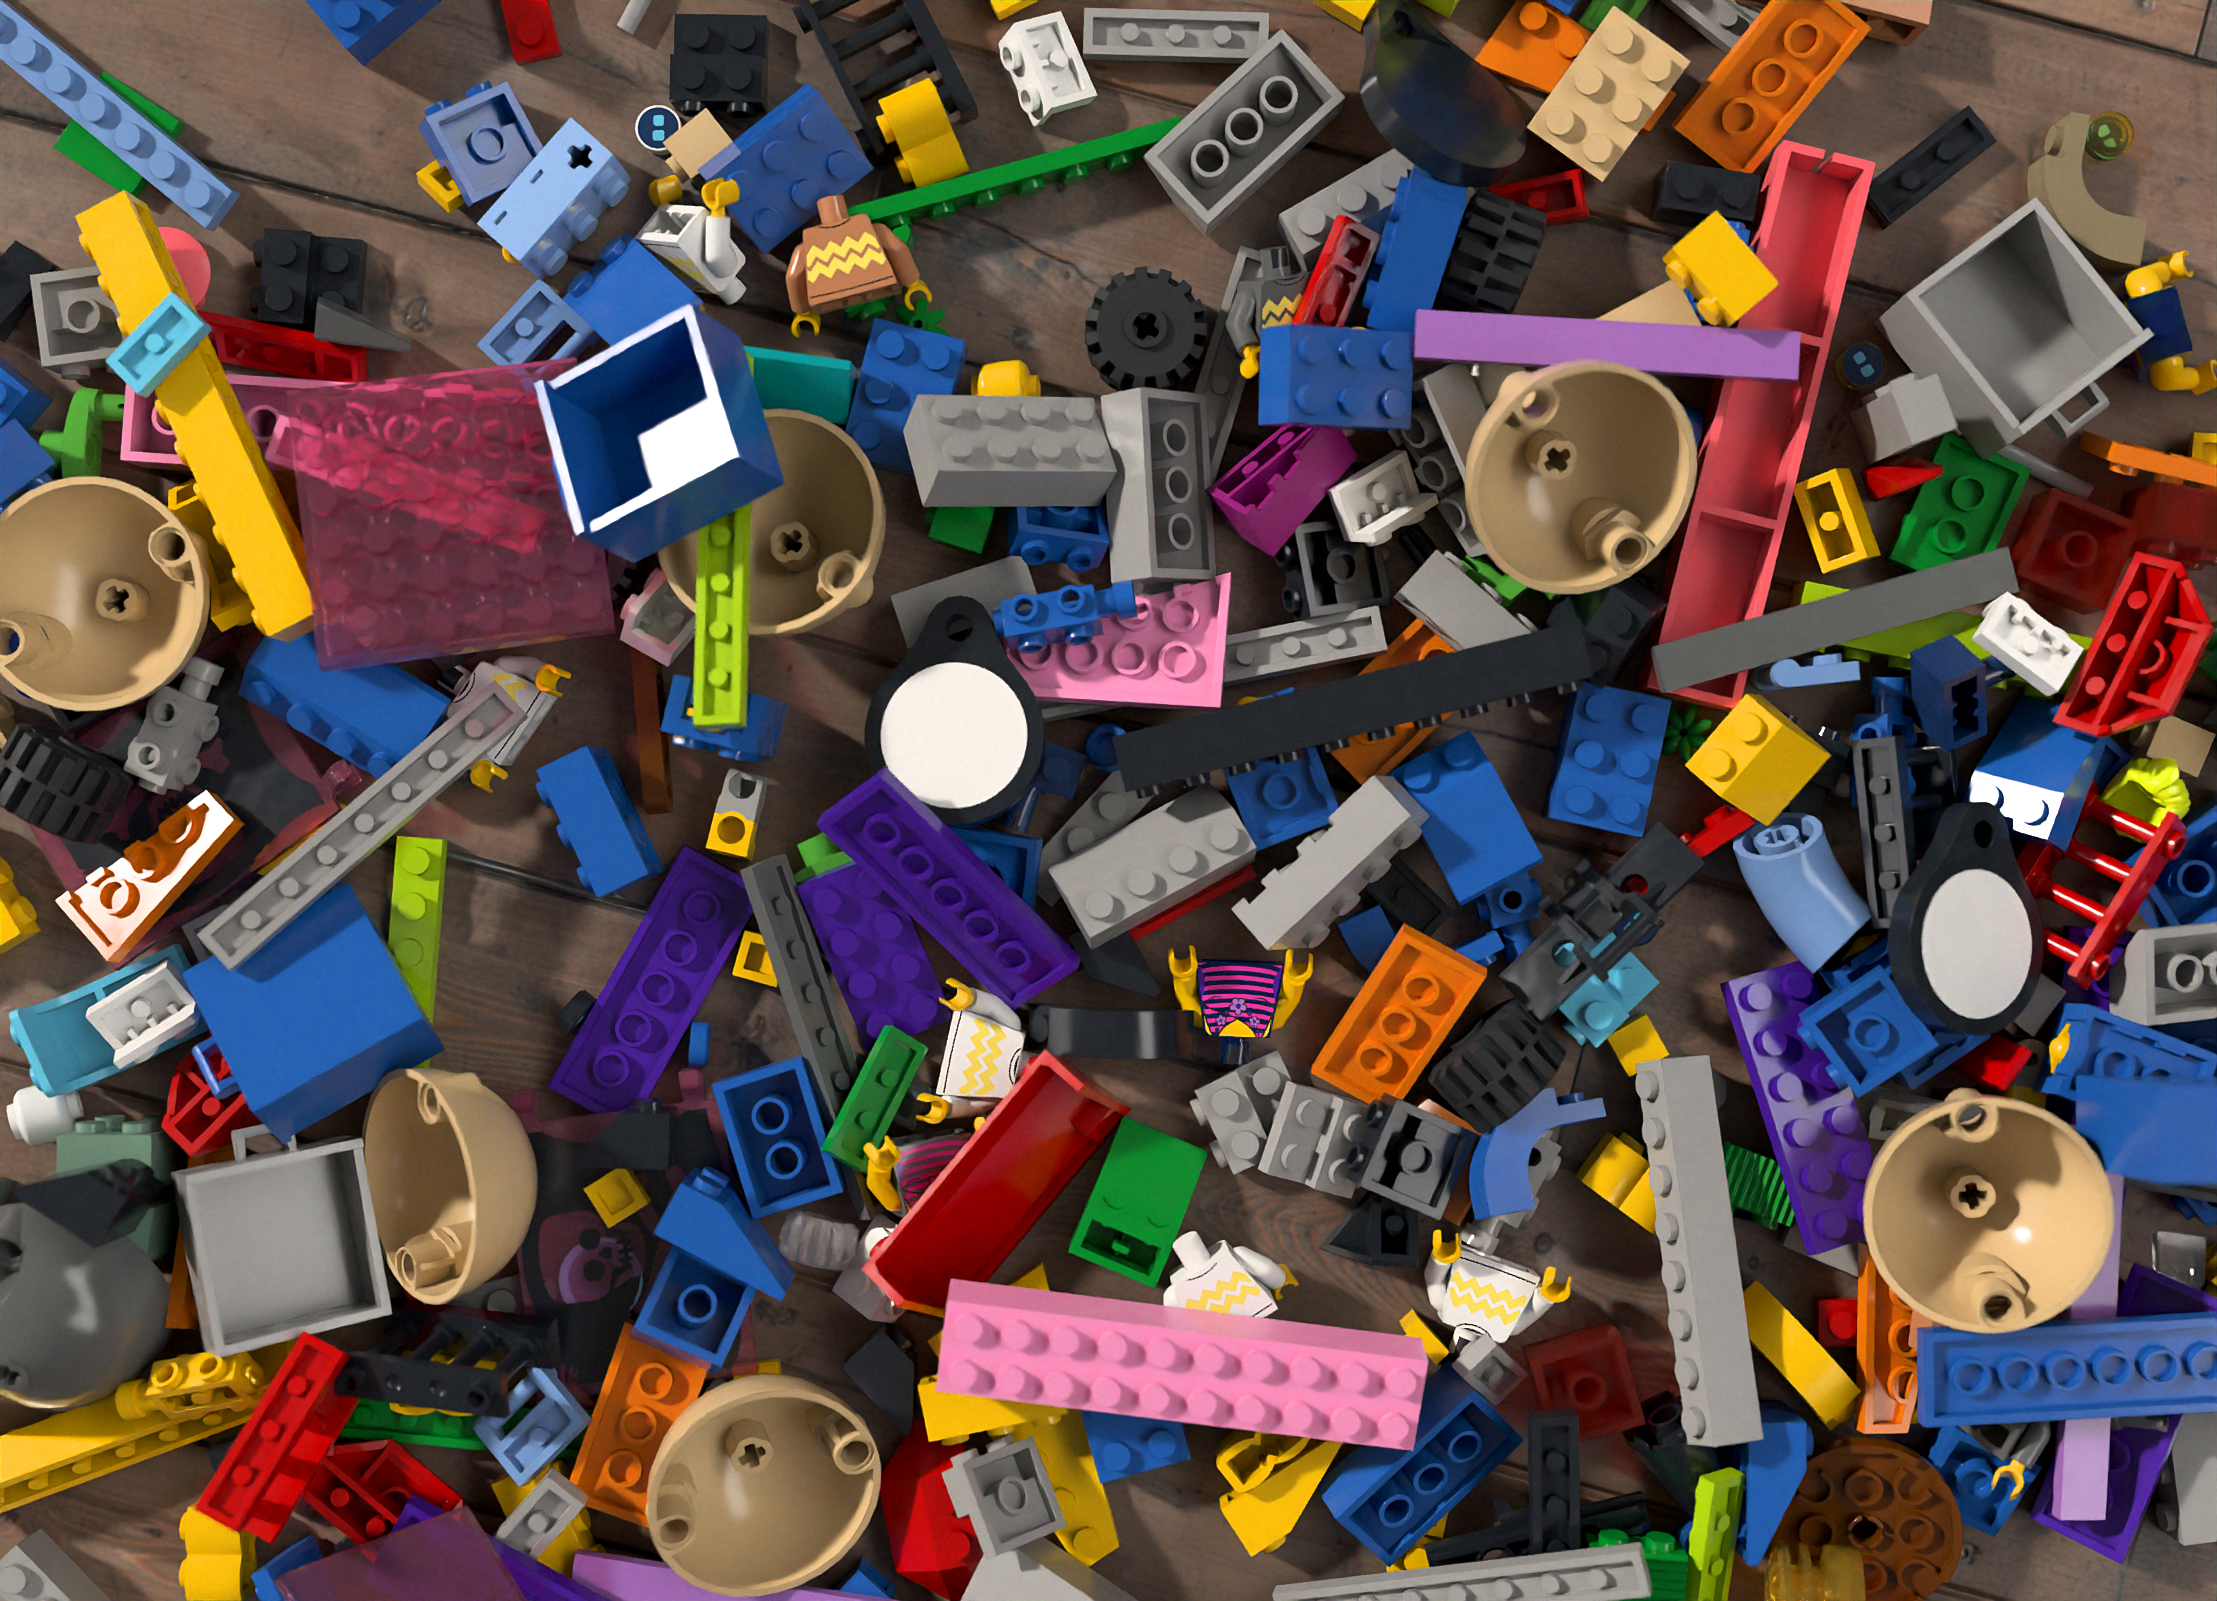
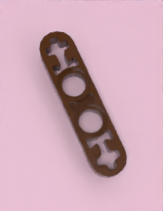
(652, 742)

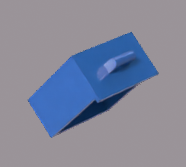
(659, 435)
(311, 1017)
(2151, 1126)

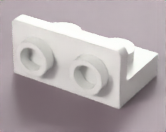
(1046, 67)
(2027, 643)

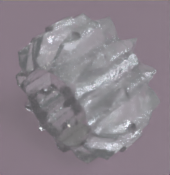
(818, 1240)

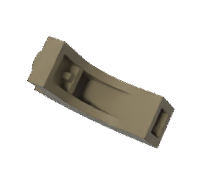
(2105, 239)

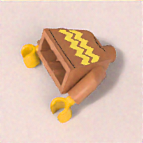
(847, 265)

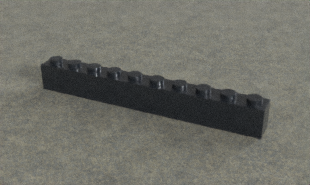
(1352, 707)

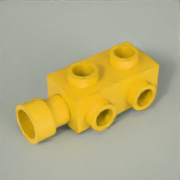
(192, 1386)

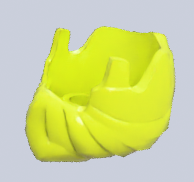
(2148, 791)

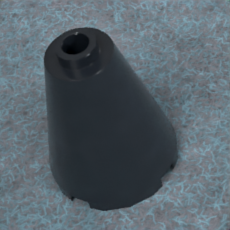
(1665, 1449)

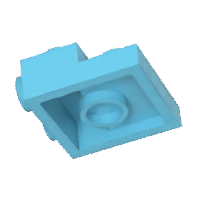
(1602, 1007)

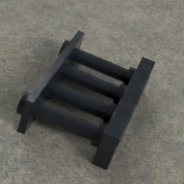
(930, 57)
(1888, 809)
(450, 1331)

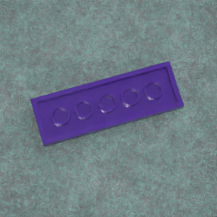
(948, 889)
(657, 986)
(1804, 1111)
(2134, 1453)

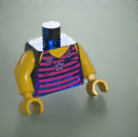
(2159, 308)
(1238, 997)

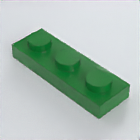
(874, 1097)

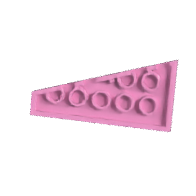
(1157, 660)

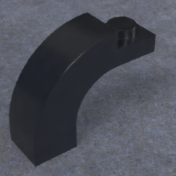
(1111, 1031)

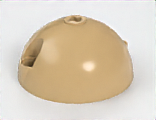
(1615, 453)
(826, 508)
(66, 567)
(445, 1169)
(2033, 1220)
(762, 1486)

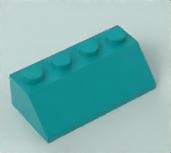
(805, 383)

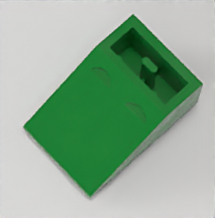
(1138, 1202)

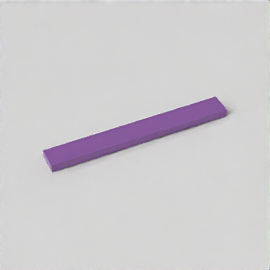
(1643, 346)
(2084, 1443)
(648, 1580)

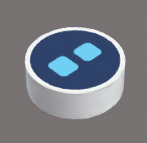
(655, 126)

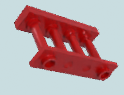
(2038, 862)
(281, 1443)

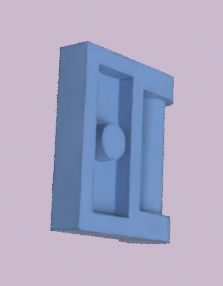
(532, 325)
(1811, 672)
(541, 1433)

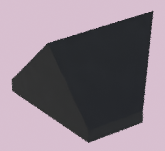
(1378, 1234)

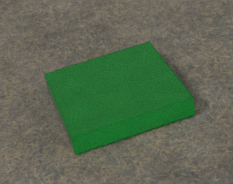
(100, 160)

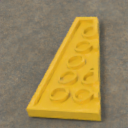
(1068, 1464)

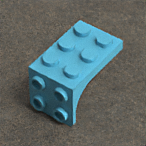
(64, 1045)

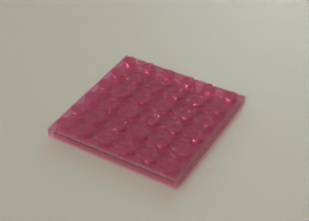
(439, 518)

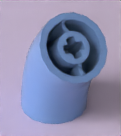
(1800, 886)

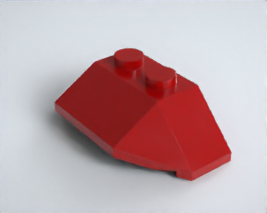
(2139, 652)
(195, 1115)
(369, 1484)
(921, 1520)

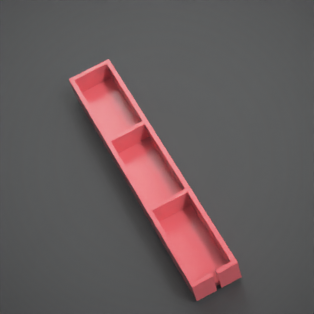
(1760, 428)

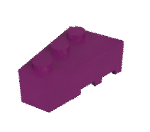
(1280, 484)

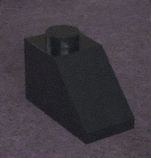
(1116, 963)
(635, 1140)
(887, 1373)

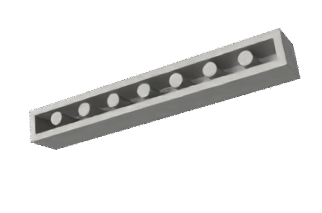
(1698, 1252)

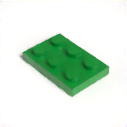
(1959, 510)

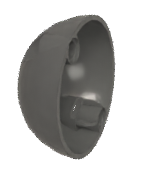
(73, 1313)

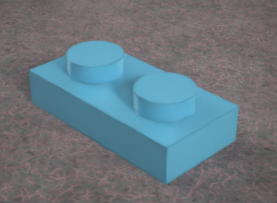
(158, 345)

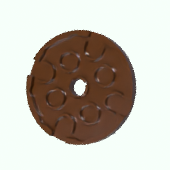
(1896, 1489)

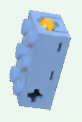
(556, 201)

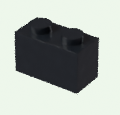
(1691, 193)

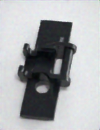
(1593, 912)
(1512, 1534)

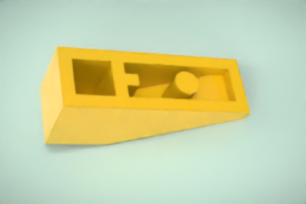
(1273, 1507)

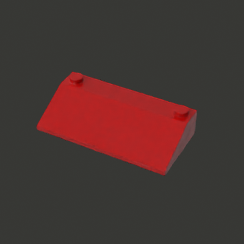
(996, 1185)

